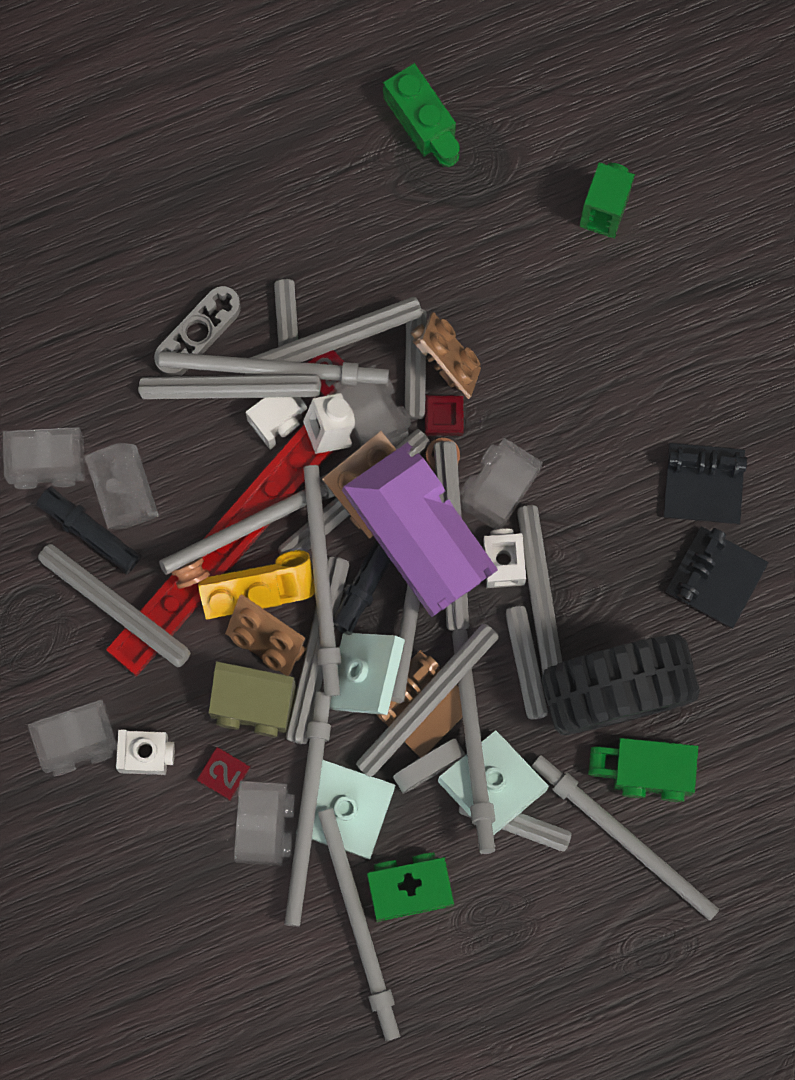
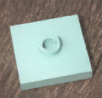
(367, 672)
(509, 779)
(358, 806)

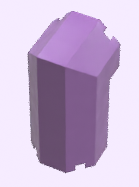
(417, 530)

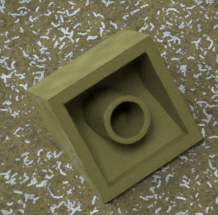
(251, 699)

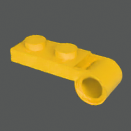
(266, 586)

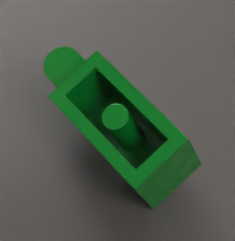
(422, 115)
(648, 768)

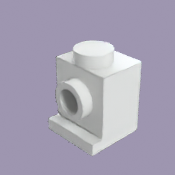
(275, 417)
(335, 421)
(511, 544)
(129, 760)

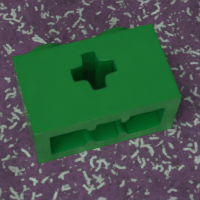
(607, 199)
(432, 894)

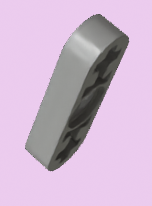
(208, 304)

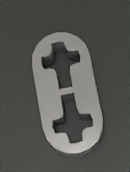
(429, 766)

